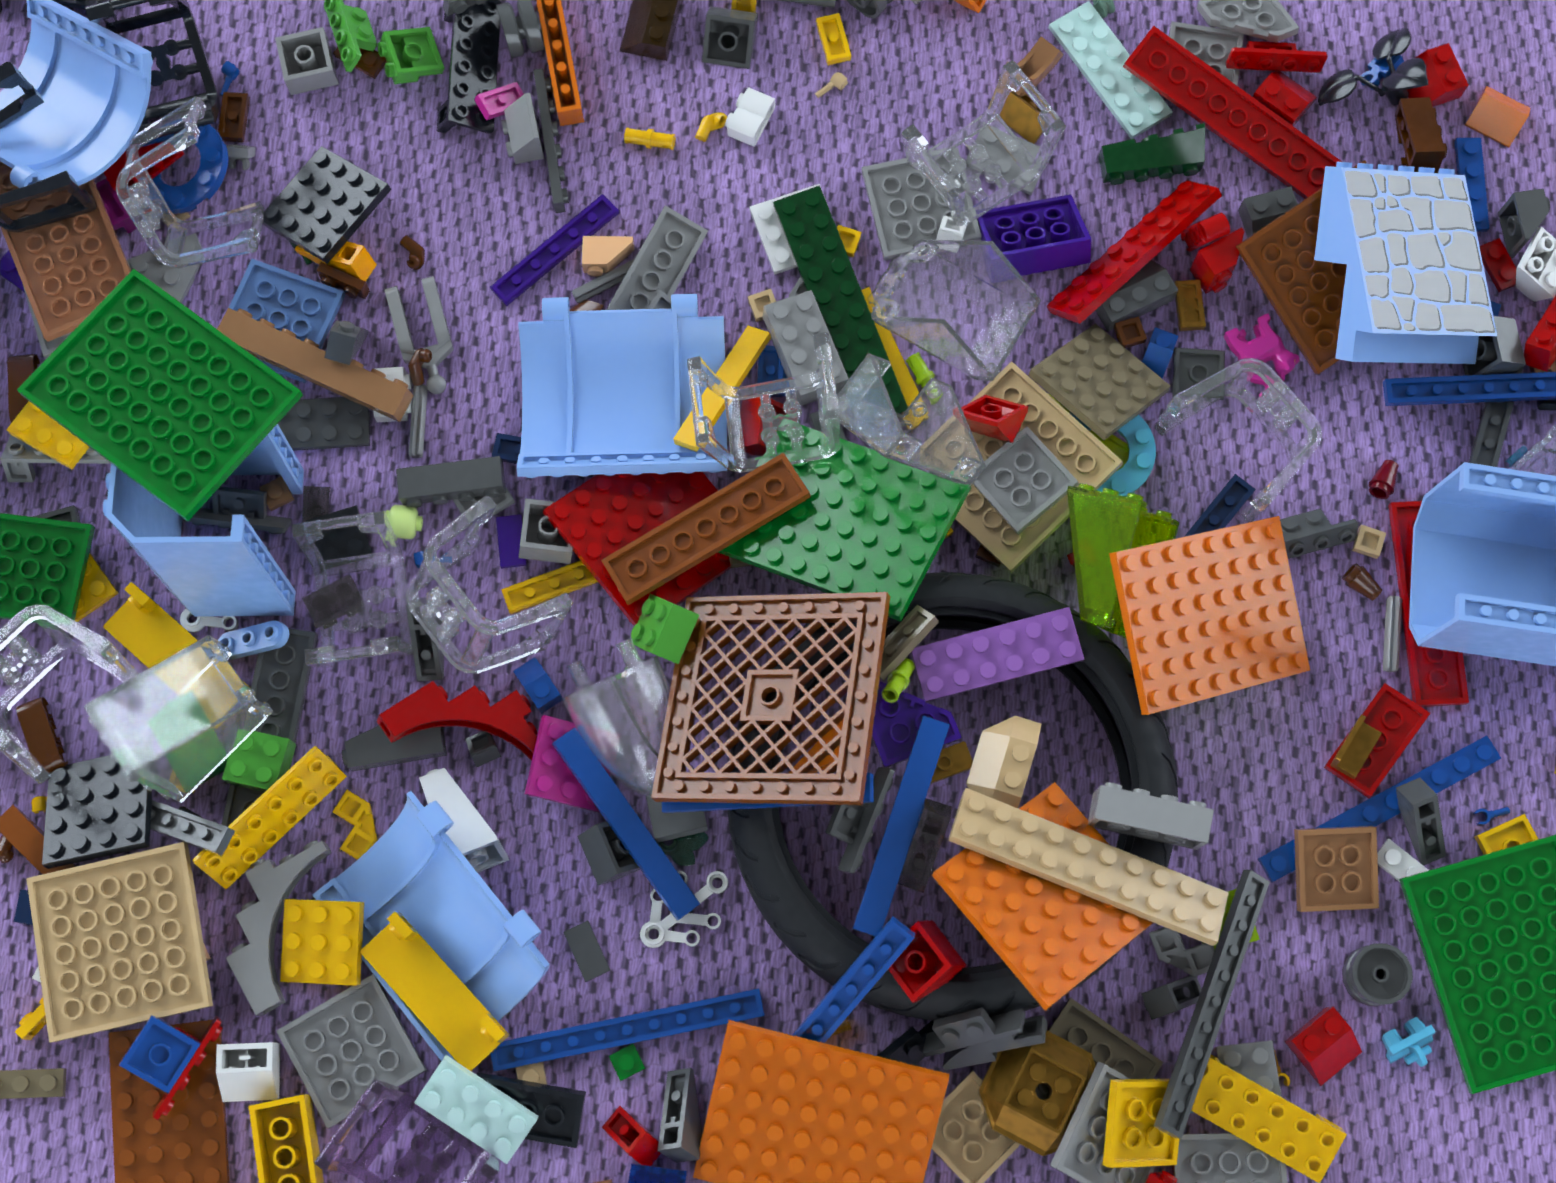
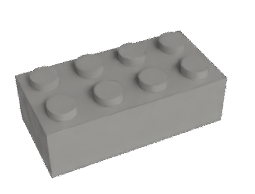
(792, 331)
(1150, 816)

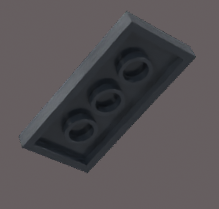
(557, 1107)

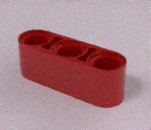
(1205, 231)

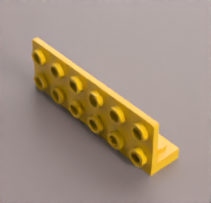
(147, 629)
(272, 816)
(434, 992)
(1267, 1120)

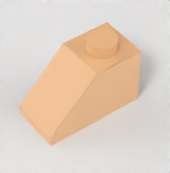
(604, 253)

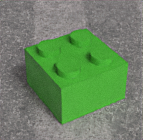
(664, 628)
(259, 761)

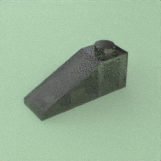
(925, 845)

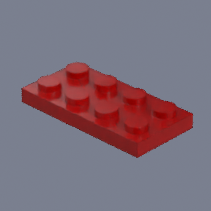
(1399, 722)

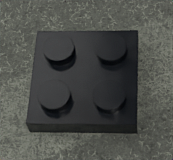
(342, 541)

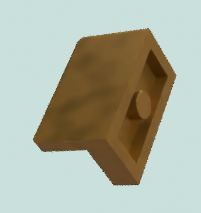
(1022, 116)
(1356, 748)

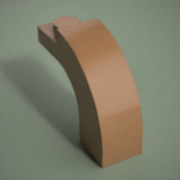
(1039, 62)

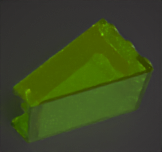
(1105, 525)

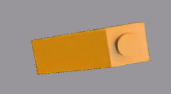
(350, 259)

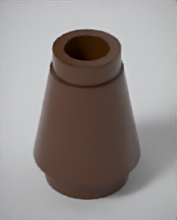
(1361, 581)

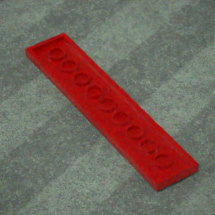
(1230, 113)

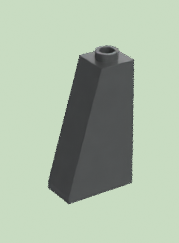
(375, 750)

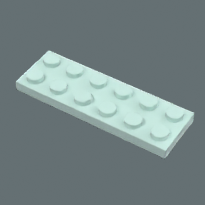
(1101, 62)

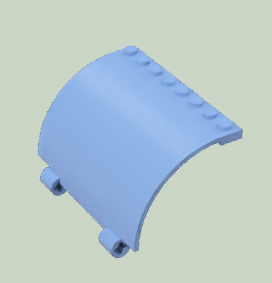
(91, 92)
(614, 389)
(449, 905)

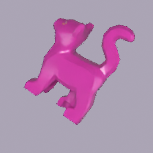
(1264, 347)

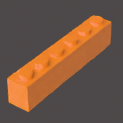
(560, 62)

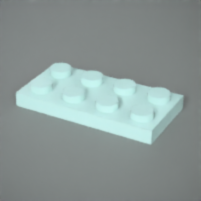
(476, 1109)

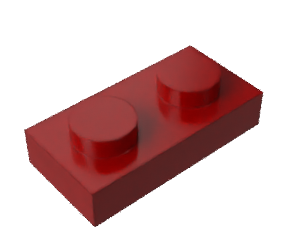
(1498, 264)

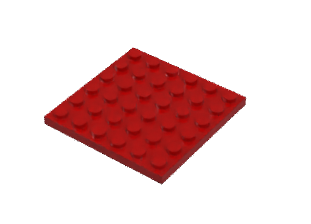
(621, 508)

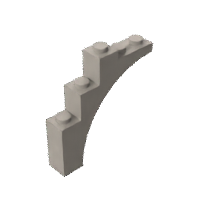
(259, 920)

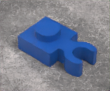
(1379, 69)

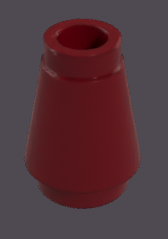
(1384, 480)

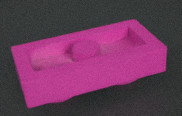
(497, 100)

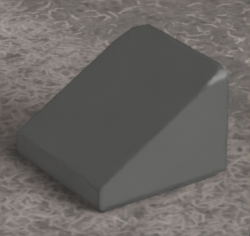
(482, 748)

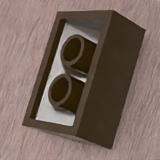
(651, 28)

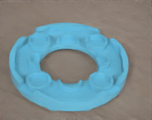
(1140, 459)

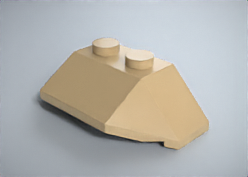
(1004, 759)

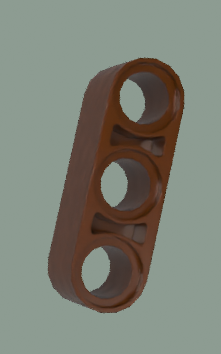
(19, 369)
(39, 733)

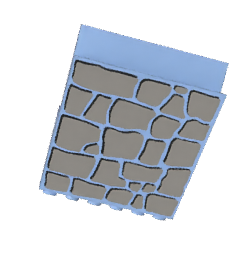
(1411, 264)

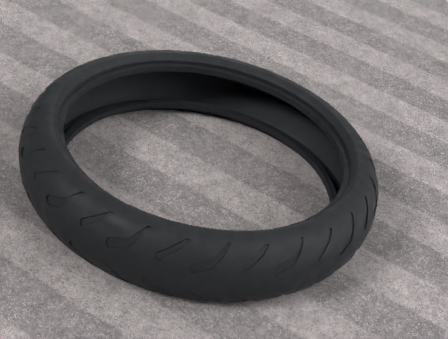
(972, 605)

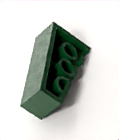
(1154, 156)

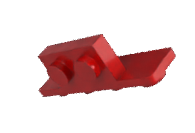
(1275, 57)
(211, 1034)

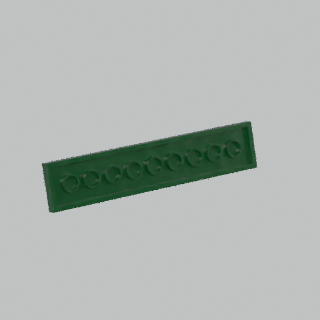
(831, 278)

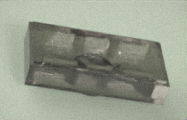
(315, 502)

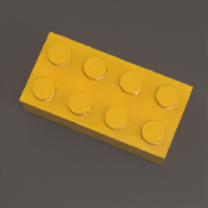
(286, 1140)

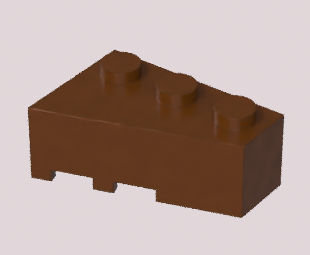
(1420, 134)

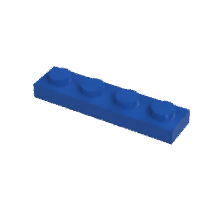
(1470, 163)

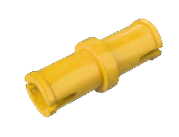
(649, 138)

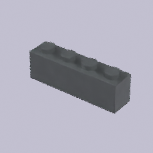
(451, 481)

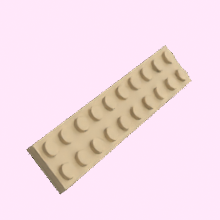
(1089, 866)

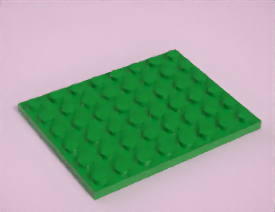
(160, 394)
(861, 529)
(1493, 958)

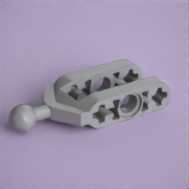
(435, 384)

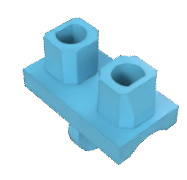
(1418, 1037)

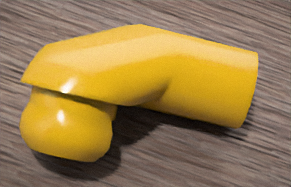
(710, 123)

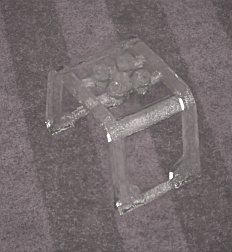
(948, 186)
(147, 205)
(1198, 397)
(736, 460)
(374, 522)
(434, 568)
(92, 646)

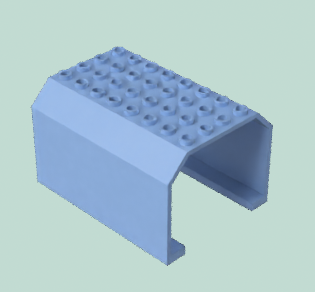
(1486, 565)
(210, 572)

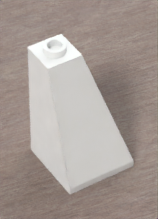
(469, 830)

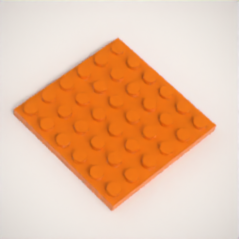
(1036, 926)

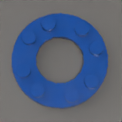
(207, 178)

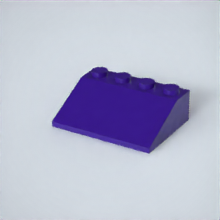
(1039, 234)

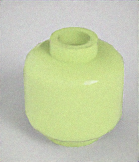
(404, 521)

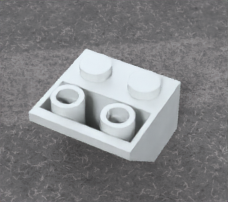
(1538, 267)
(248, 1071)

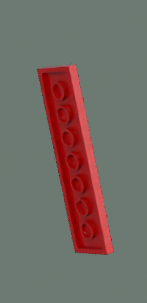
(1133, 251)
(1434, 674)

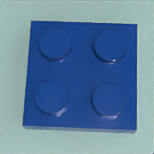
(159, 1054)

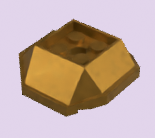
(1011, 1096)

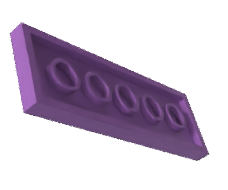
(997, 654)

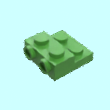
(410, 54)

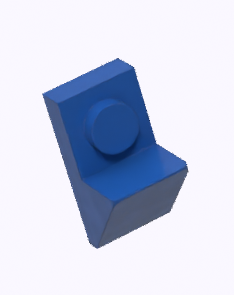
(1159, 351)

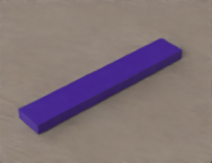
(554, 250)

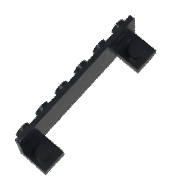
(471, 66)

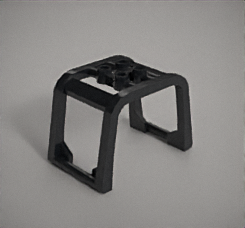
(103, 15)
(79, 201)

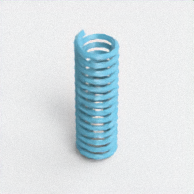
(1517, 458)

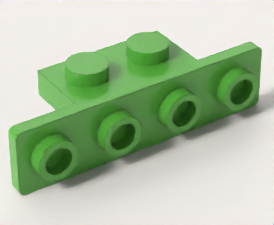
(351, 31)

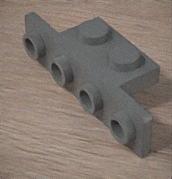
(244, 502)
(1313, 532)
(855, 822)
(971, 1029)

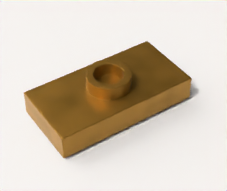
(1190, 305)
(952, 761)

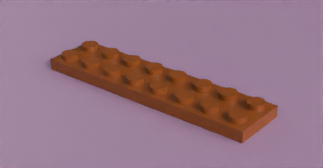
(706, 528)

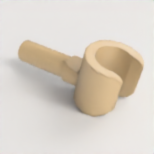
(837, 80)

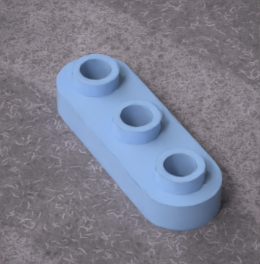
(260, 640)

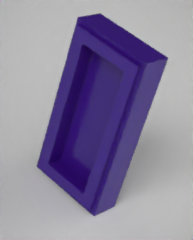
(509, 537)

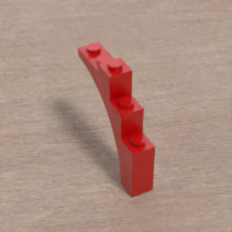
(471, 709)

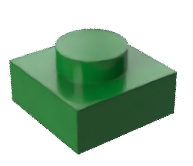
(627, 1062)

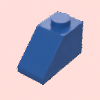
(538, 685)

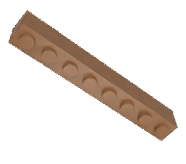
(308, 362)

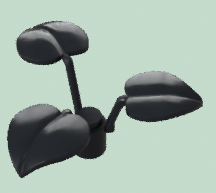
(1407, 76)

